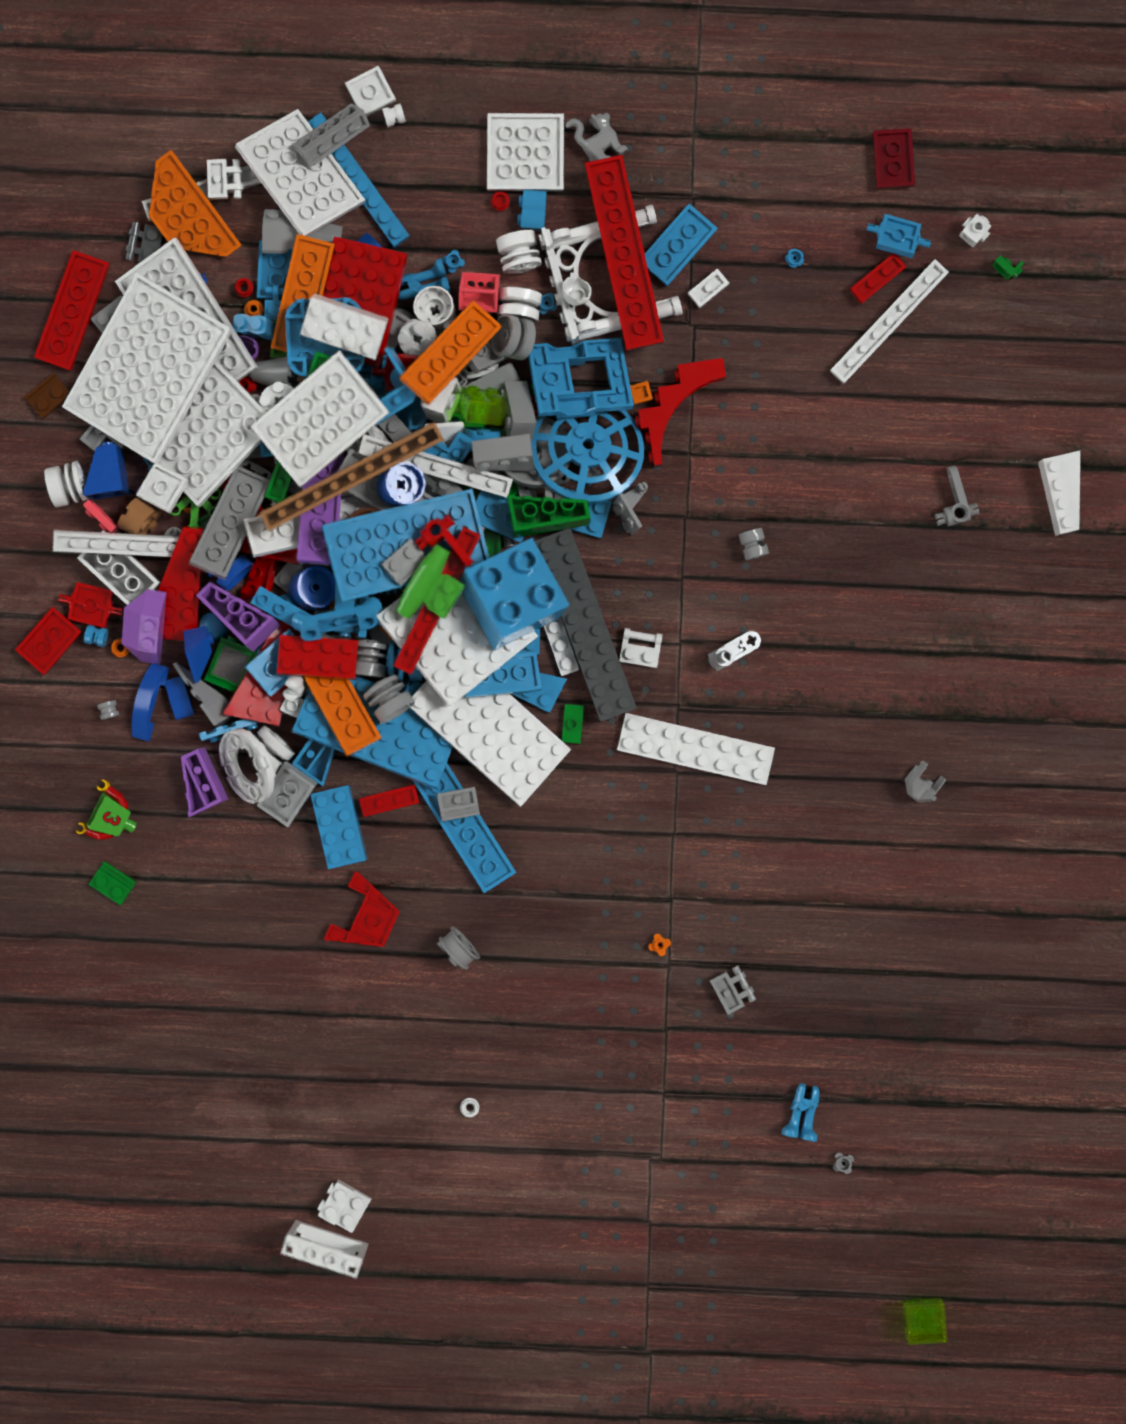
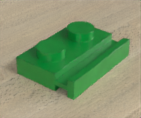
(112, 883)

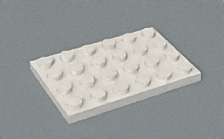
(304, 193)
(320, 419)

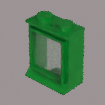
(229, 664)

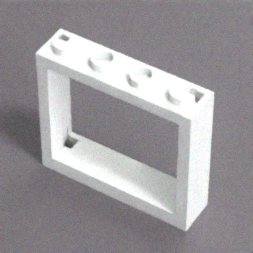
(325, 1248)

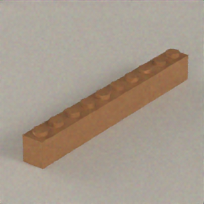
(351, 476)

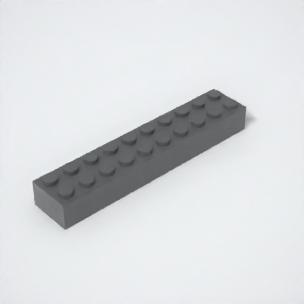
(587, 627)

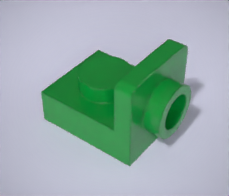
(1005, 267)

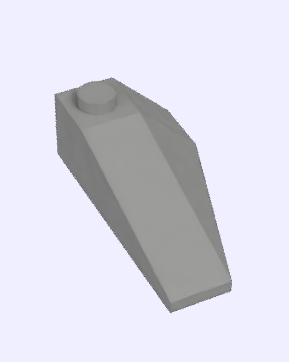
(212, 700)

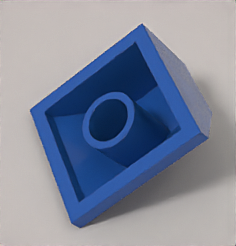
(198, 649)

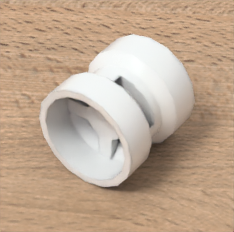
(394, 115)

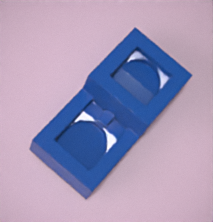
(179, 698)

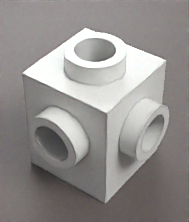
(975, 230)

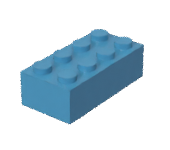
(339, 826)

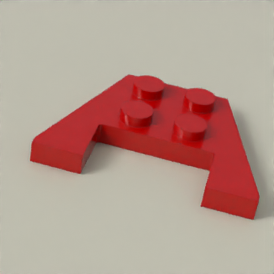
(373, 920)

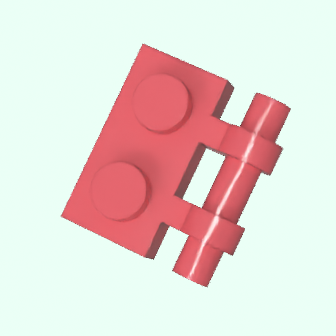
(97, 512)

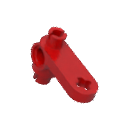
(428, 539)

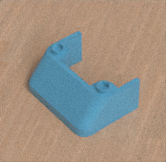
(401, 395)

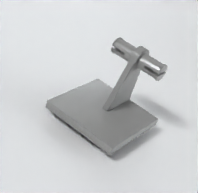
(624, 505)

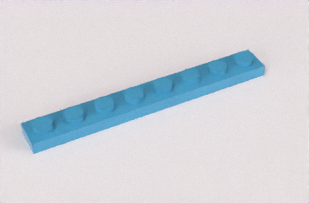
(373, 201)

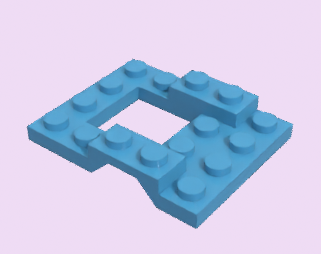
(554, 383)

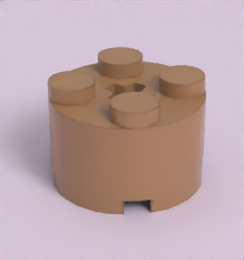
(139, 518)

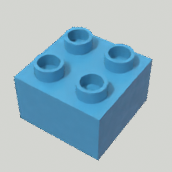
(513, 594)

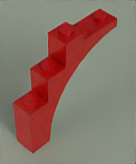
(690, 378)

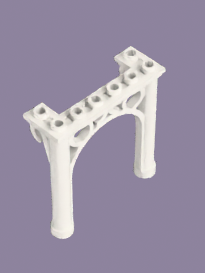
(589, 233)

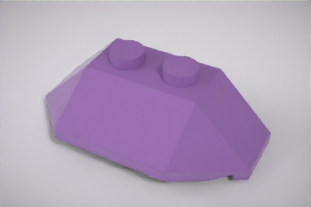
(145, 625)

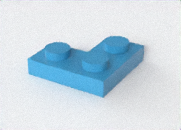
(455, 451)

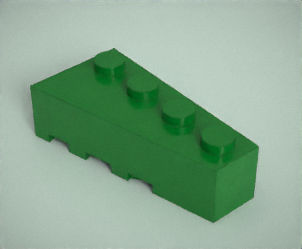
(544, 515)

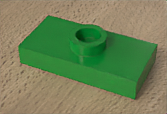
(572, 723)

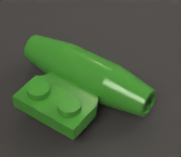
(431, 586)

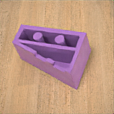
(202, 782)

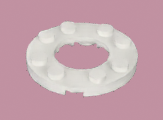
(228, 751)

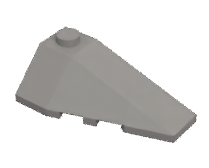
(280, 235)

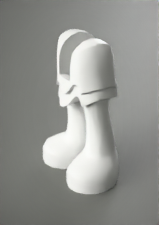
(296, 688)

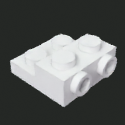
(343, 1205)

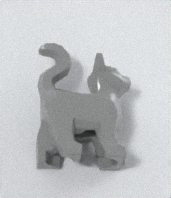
(599, 143)

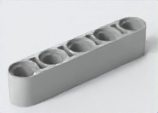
(495, 379)

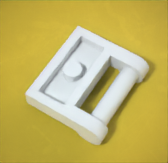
(640, 654)

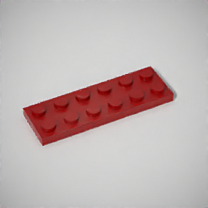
(72, 310)

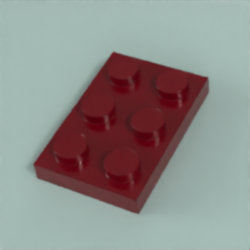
(893, 158)

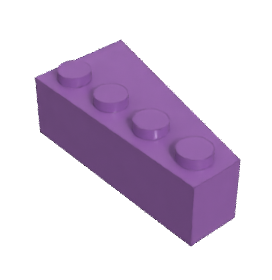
(241, 618)

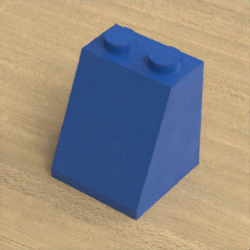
(107, 473)

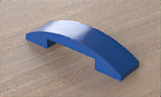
(145, 701)

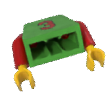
(108, 816)

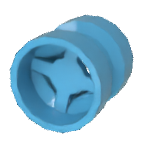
(96, 636)

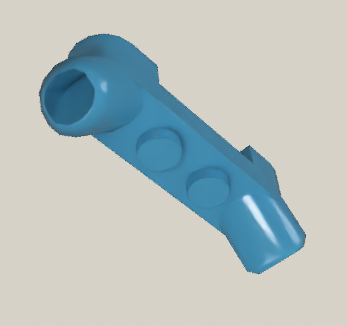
(362, 615)

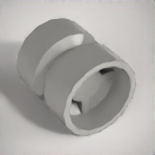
(754, 544)

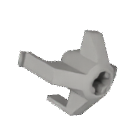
(919, 788)

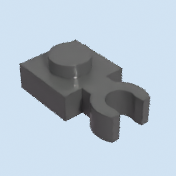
(431, 489)

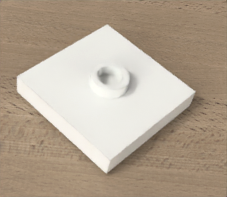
(370, 91)
(162, 487)

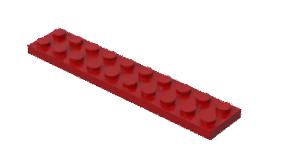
(624, 252)

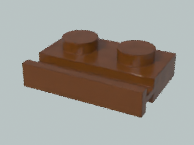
(48, 396)

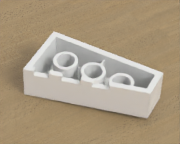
(1062, 490)

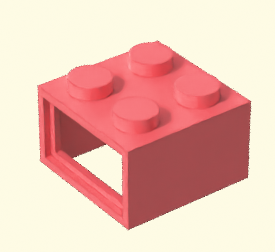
(483, 295)

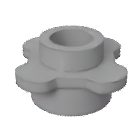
(848, 1163)

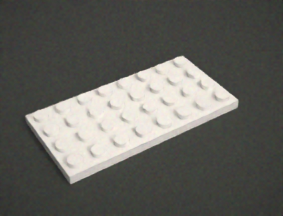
(176, 273)
(496, 738)

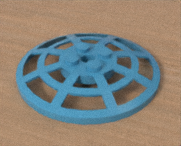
(588, 458)

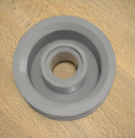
(459, 948)

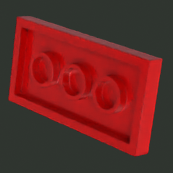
(317, 658)

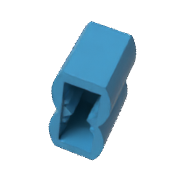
(533, 210)
(254, 326)

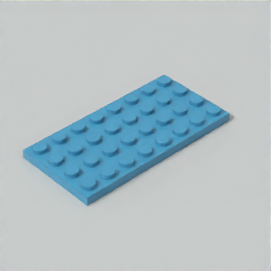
(364, 542)
(406, 744)

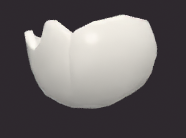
(576, 291)

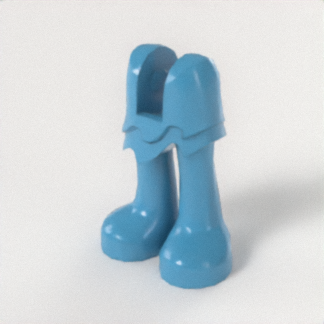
(413, 280)
(798, 1105)

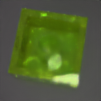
(482, 405)
(924, 1321)

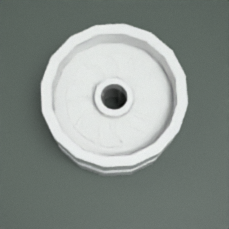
(520, 302)
(275, 746)

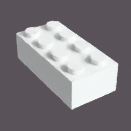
(344, 326)
(121, 574)

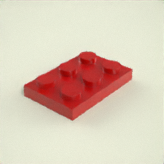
(48, 640)

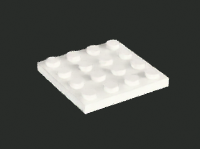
(525, 152)

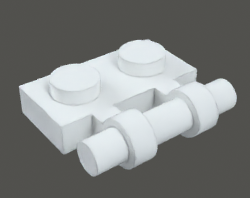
(218, 179)

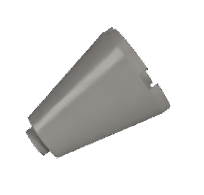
(274, 371)

